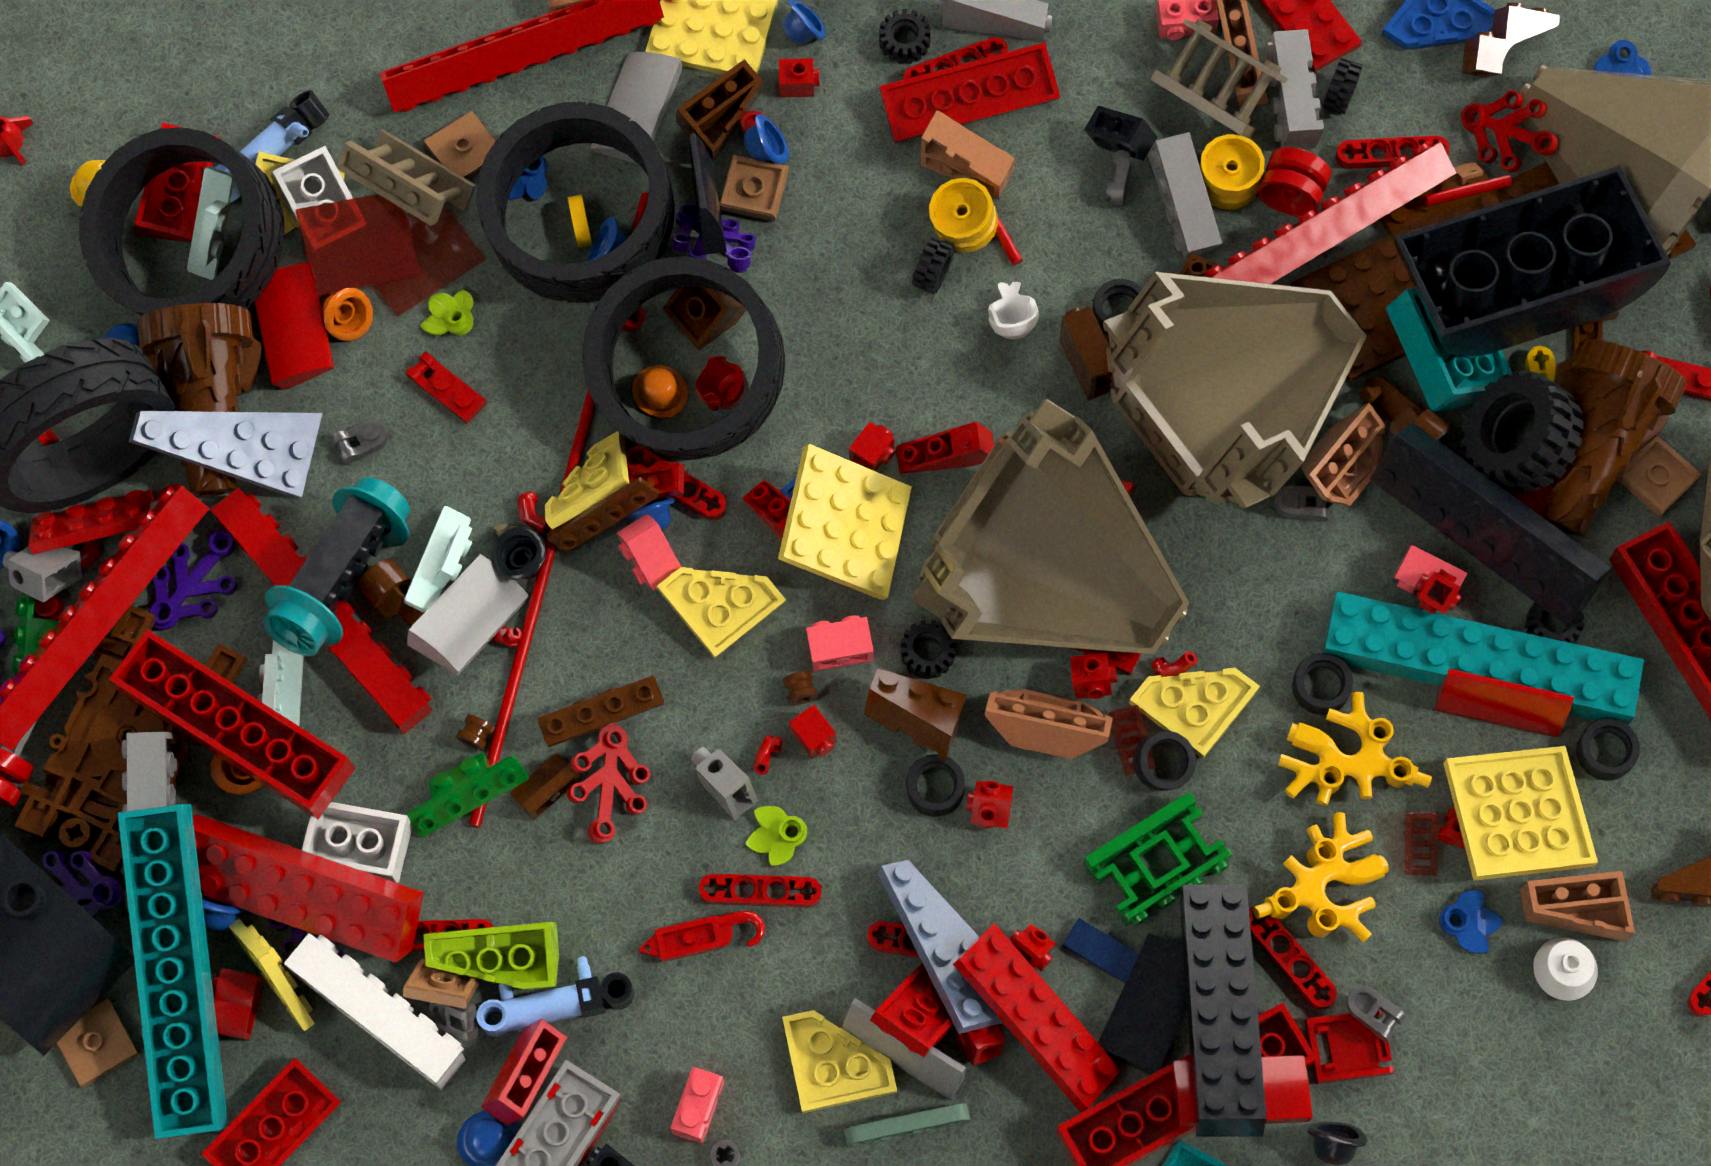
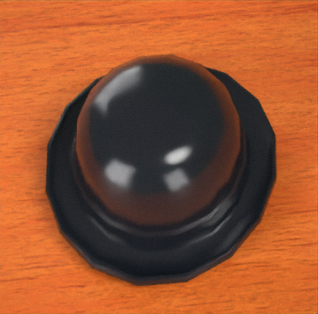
(518, 553)
(1336, 1141)

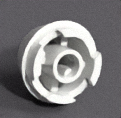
(1565, 969)

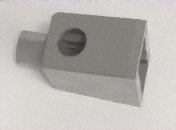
(43, 573)
(724, 781)

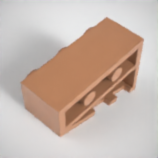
(963, 154)
(1581, 904)

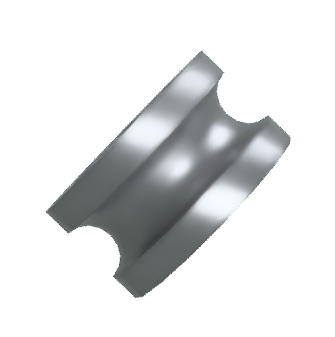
(724, 1145)

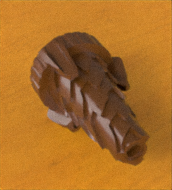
(204, 362)
(1623, 407)

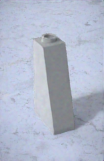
(999, 17)

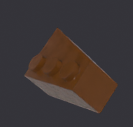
(720, 107)
(917, 709)

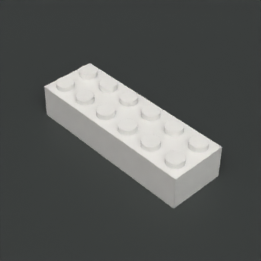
(376, 1012)

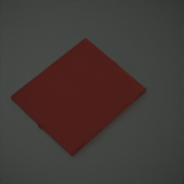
(357, 243)
(442, 256)

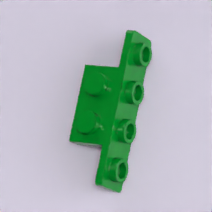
(29, 630)
(464, 790)

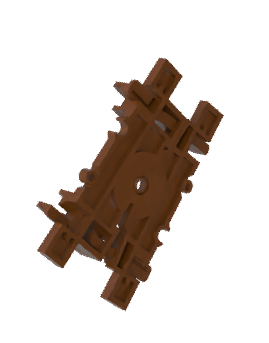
(94, 745)

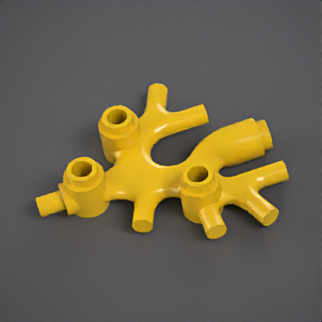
(1334, 764)
(1327, 865)

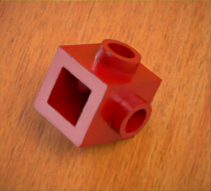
(1448, 598)
(1092, 675)
(990, 804)
(1034, 946)
(981, 1044)

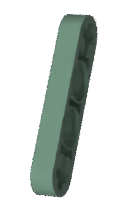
(907, 1125)

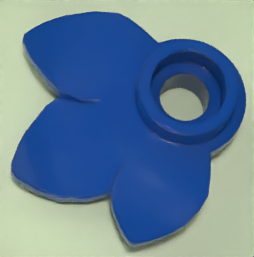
(1615, 63)
(531, 182)
(1474, 922)

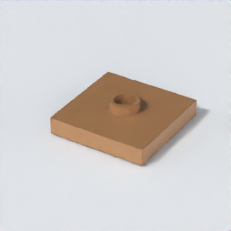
(461, 145)
(754, 188)
(1659, 476)
(440, 986)
(97, 1044)

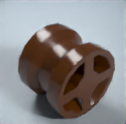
(800, 688)
(475, 732)
(79, 842)

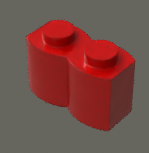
(236, 1002)

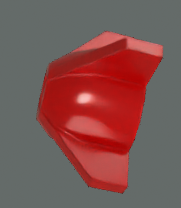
(12, 137)

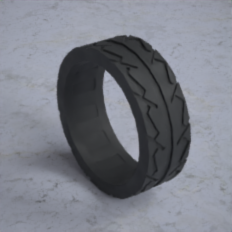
(559, 127)
(125, 176)
(624, 299)
(61, 386)

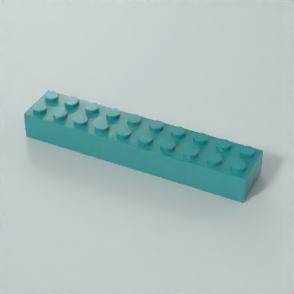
(1426, 645)
(173, 971)

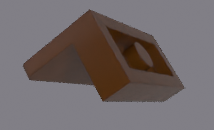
(545, 786)

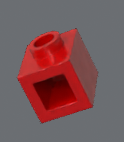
(798, 77)
(873, 447)
(813, 732)

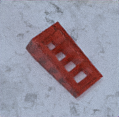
(1117, 731)
(1432, 843)

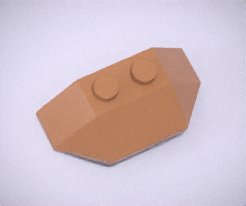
(1346, 456)
(1047, 722)

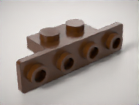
(603, 515)
(600, 711)

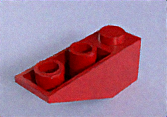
(948, 449)
(770, 506)

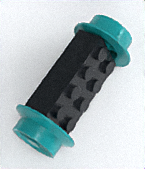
(305, 611)

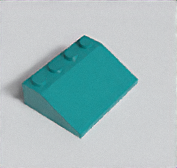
(1444, 378)

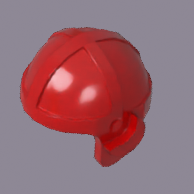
(721, 384)

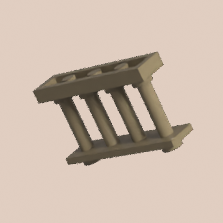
(1217, 106)
(405, 177)

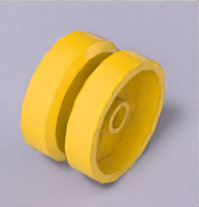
(1232, 171)
(963, 214)

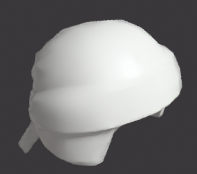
(1013, 314)

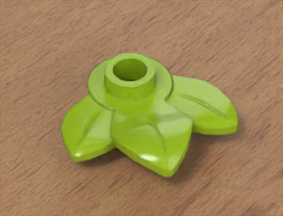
(447, 311)
(772, 835)

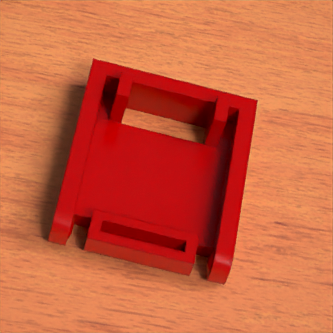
(1351, 1046)

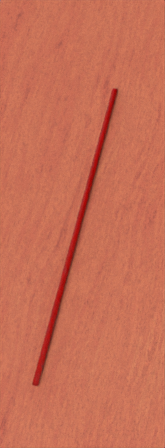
(539, 586)

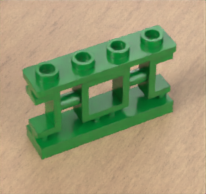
(1143, 838)

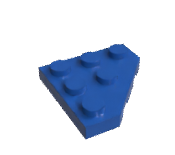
(1438, 22)

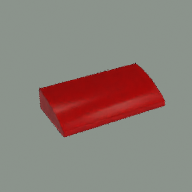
(171, 201)
(293, 327)
(1503, 702)
(1284, 1089)
(274, 1121)

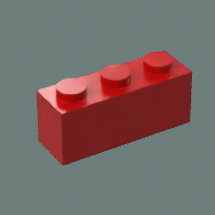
(524, 1072)

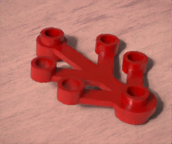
(1505, 128)
(609, 779)

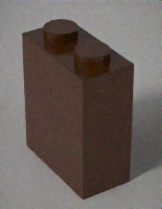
(1086, 351)

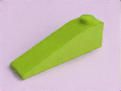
(508, 955)

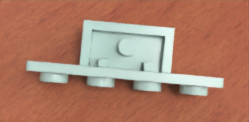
(210, 223)
(20, 322)
(440, 559)
(282, 682)

